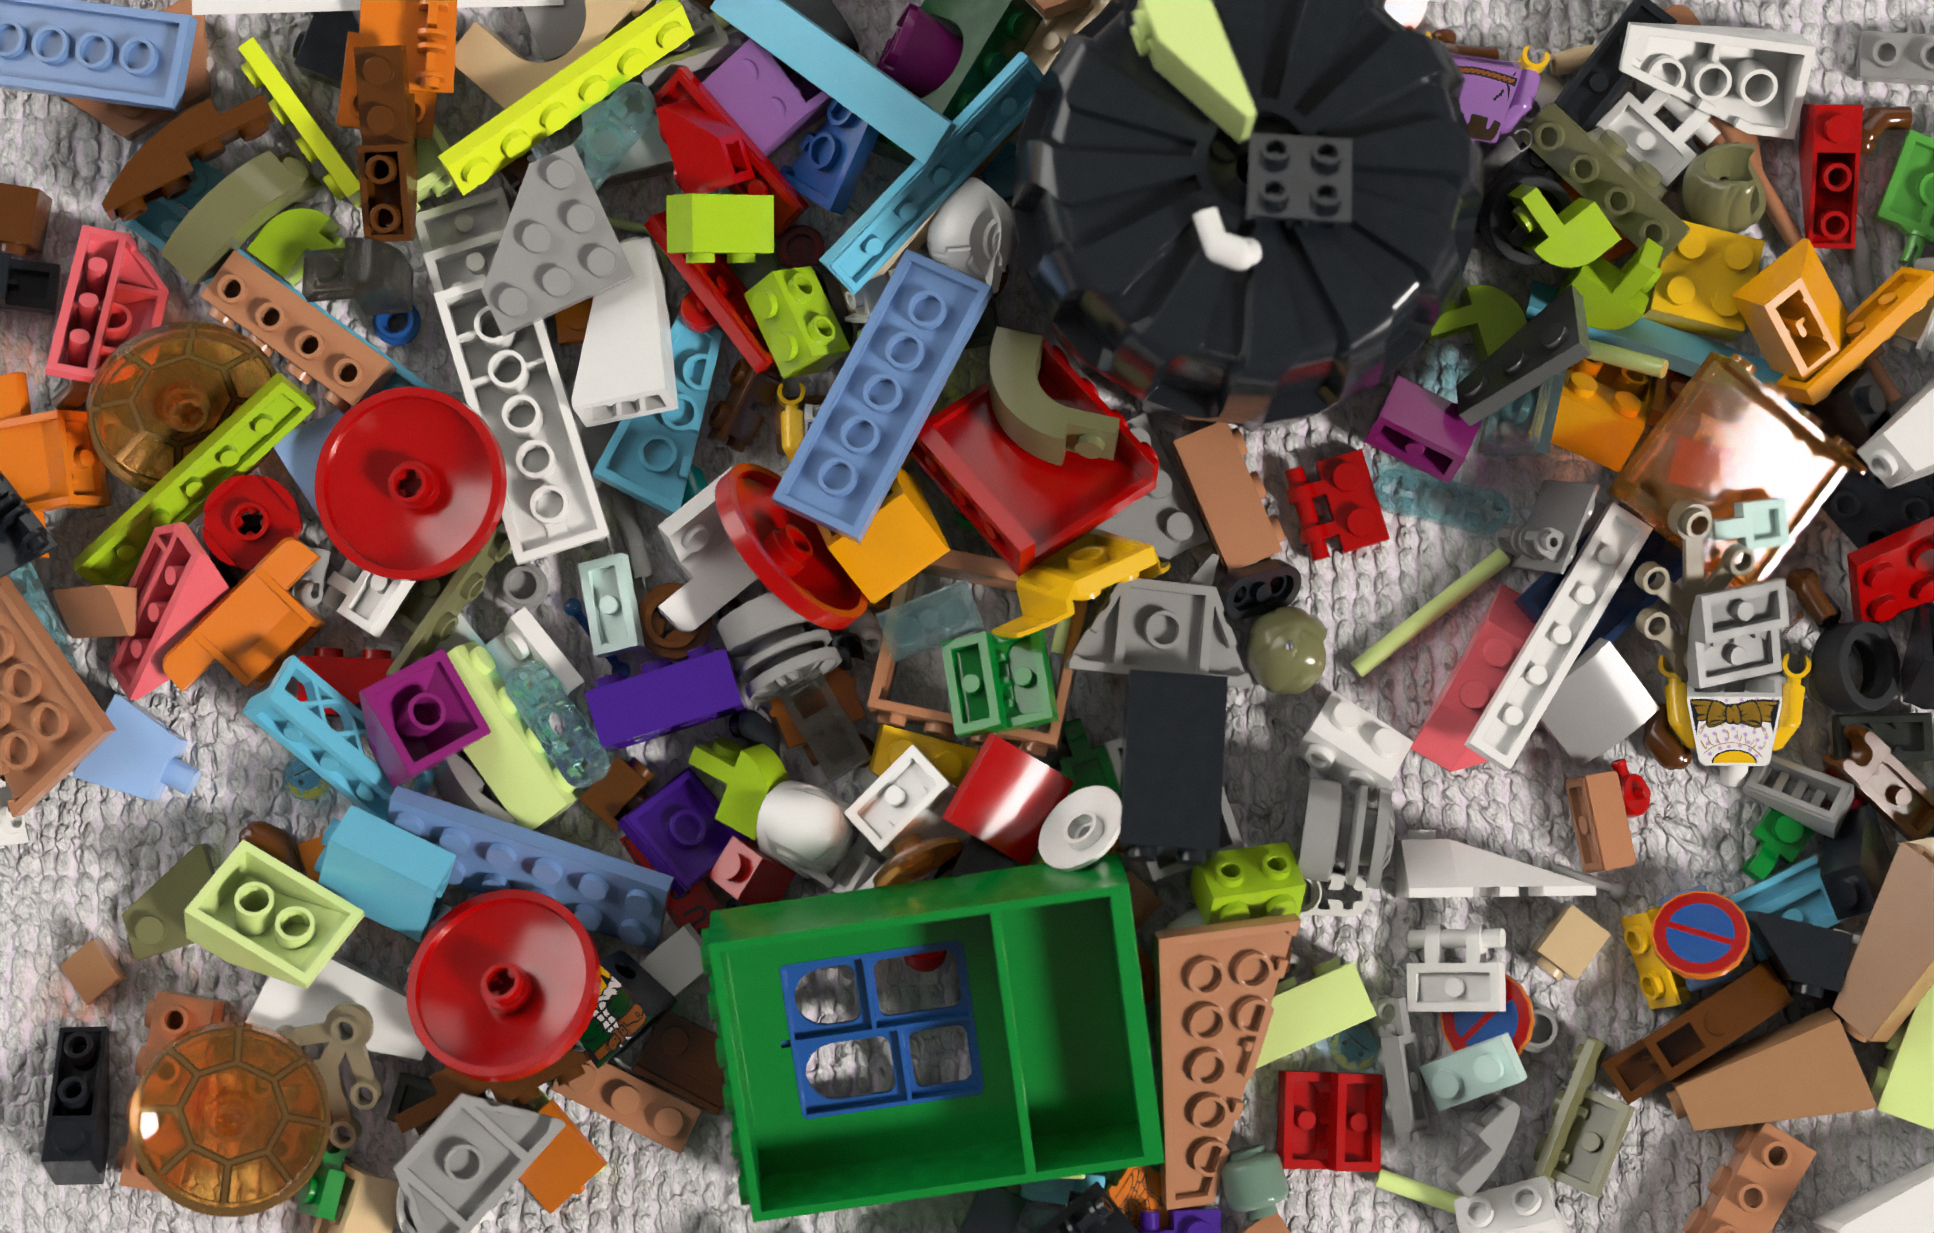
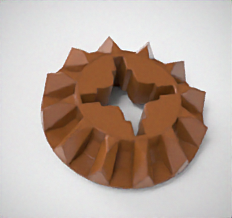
(677, 643)

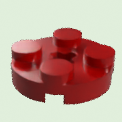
(224, 519)

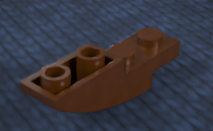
(388, 143)
(163, 162)
(1697, 1032)
(519, 1091)

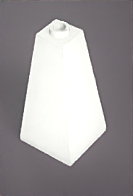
(1905, 443)
(1895, 1207)

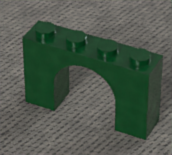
(991, 38)

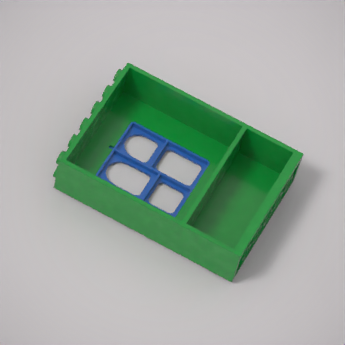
(1046, 1016)

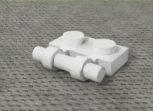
(1651, 139)
(369, 600)
(1456, 986)

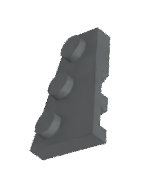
(1529, 358)

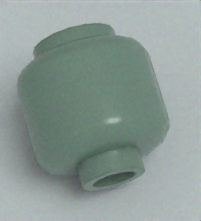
(1254, 1181)

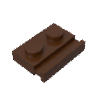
(684, 1061)

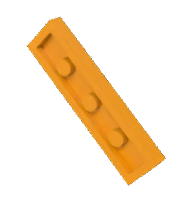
(1865, 330)

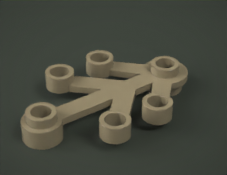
(1679, 522)
(328, 1064)

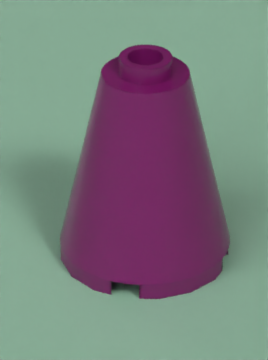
(920, 52)

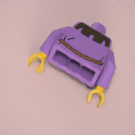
(1497, 92)

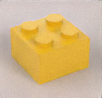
(1701, 278)

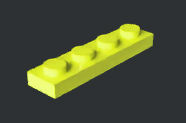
(290, 109)

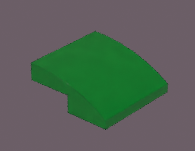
(998, 683)

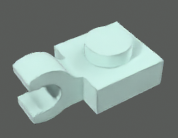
(1755, 525)

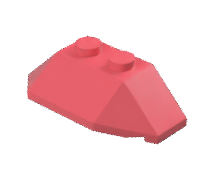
(106, 302)
(175, 591)
(1473, 684)

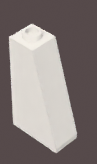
(628, 345)
(337, 984)

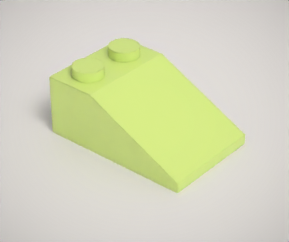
(1195, 58)
(269, 917)

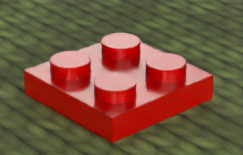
(1893, 574)

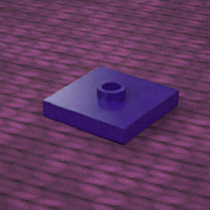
(679, 830)

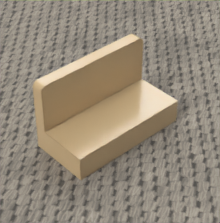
(364, 1204)

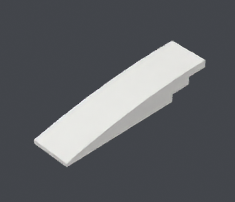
(511, 384)

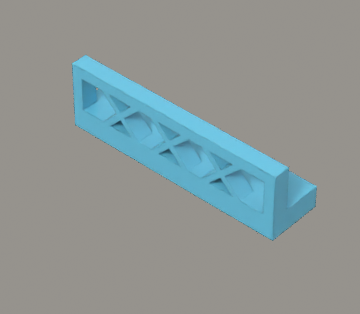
(329, 753)

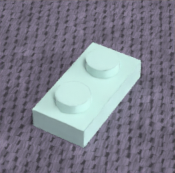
(611, 605)
(1473, 1072)

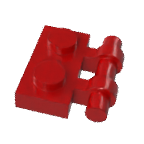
(1350, 501)

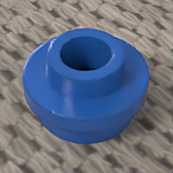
(401, 337)

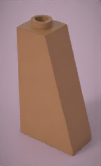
(1895, 952)
(1775, 1077)

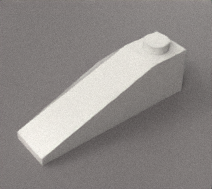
(1731, 72)
(1452, 869)

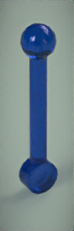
(573, 607)

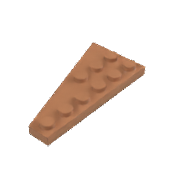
(44, 707)
(1209, 1033)

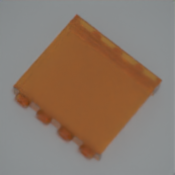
(1729, 444)

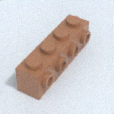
(297, 331)
(167, 1018)
(1754, 1184)

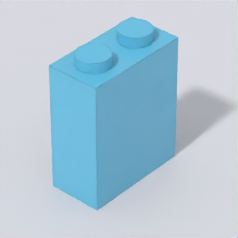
(384, 871)

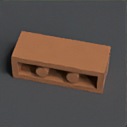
(1227, 496)

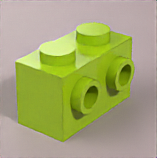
(720, 225)
(797, 321)
(1248, 884)

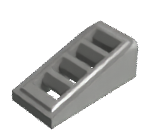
(1793, 806)

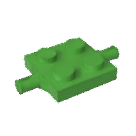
(1909, 195)

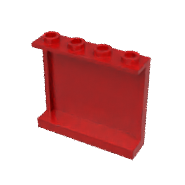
(1021, 501)

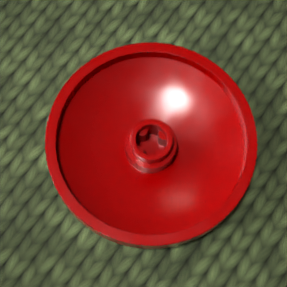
(410, 484)
(786, 549)
(503, 985)

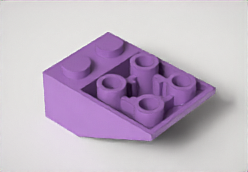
(766, 96)

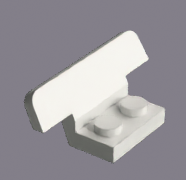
(709, 559)
(519, 643)
(905, 802)

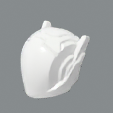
(973, 233)
(804, 829)

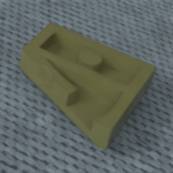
(157, 918)

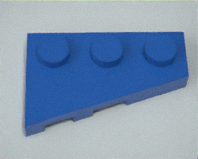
(832, 159)

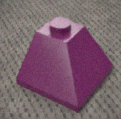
(420, 718)

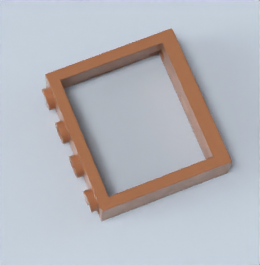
(991, 573)

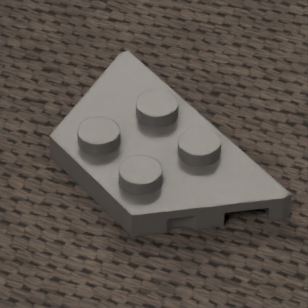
(1162, 630)
(470, 1161)

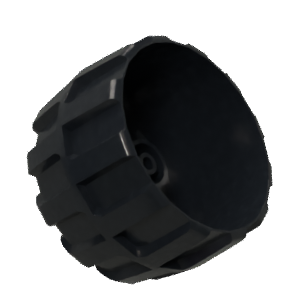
(1125, 161)

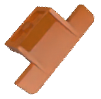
(48, 454)
(252, 624)

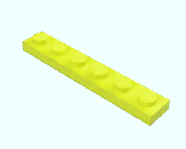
(566, 95)

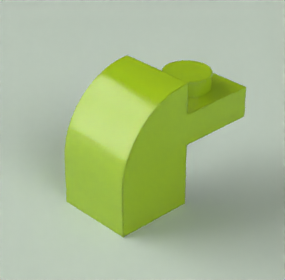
(286, 238)
(1565, 239)
(1613, 295)
(1486, 313)
(749, 777)

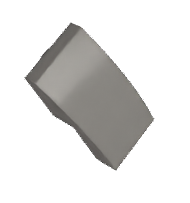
(463, 785)
(676, 961)

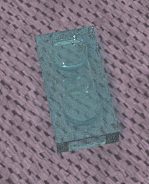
(929, 620)

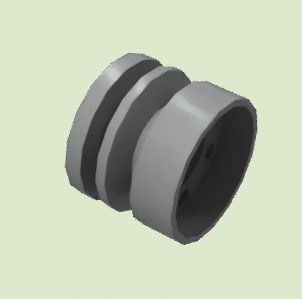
(778, 646)
(1345, 833)

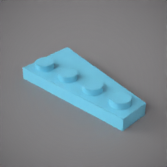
(654, 452)

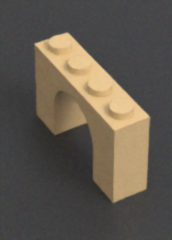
(510, 76)

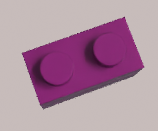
(1422, 430)

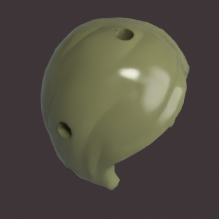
(1724, 188)
(1282, 669)

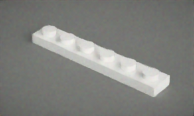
(1558, 637)

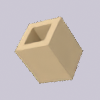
(1568, 944)

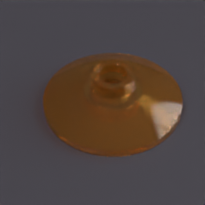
(916, 858)

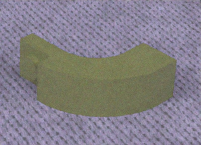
(235, 211)
(1031, 415)

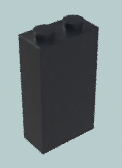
(1172, 766)

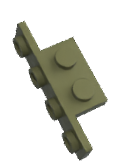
(1609, 175)
(435, 603)
(1584, 1129)

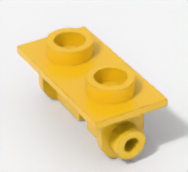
(1656, 982)

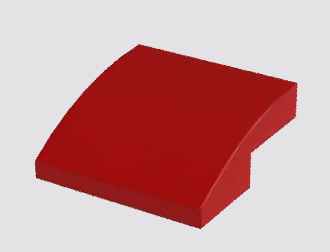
(1007, 798)
(1329, 1120)

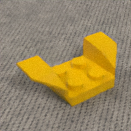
(1078, 575)

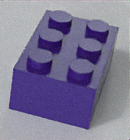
(665, 698)

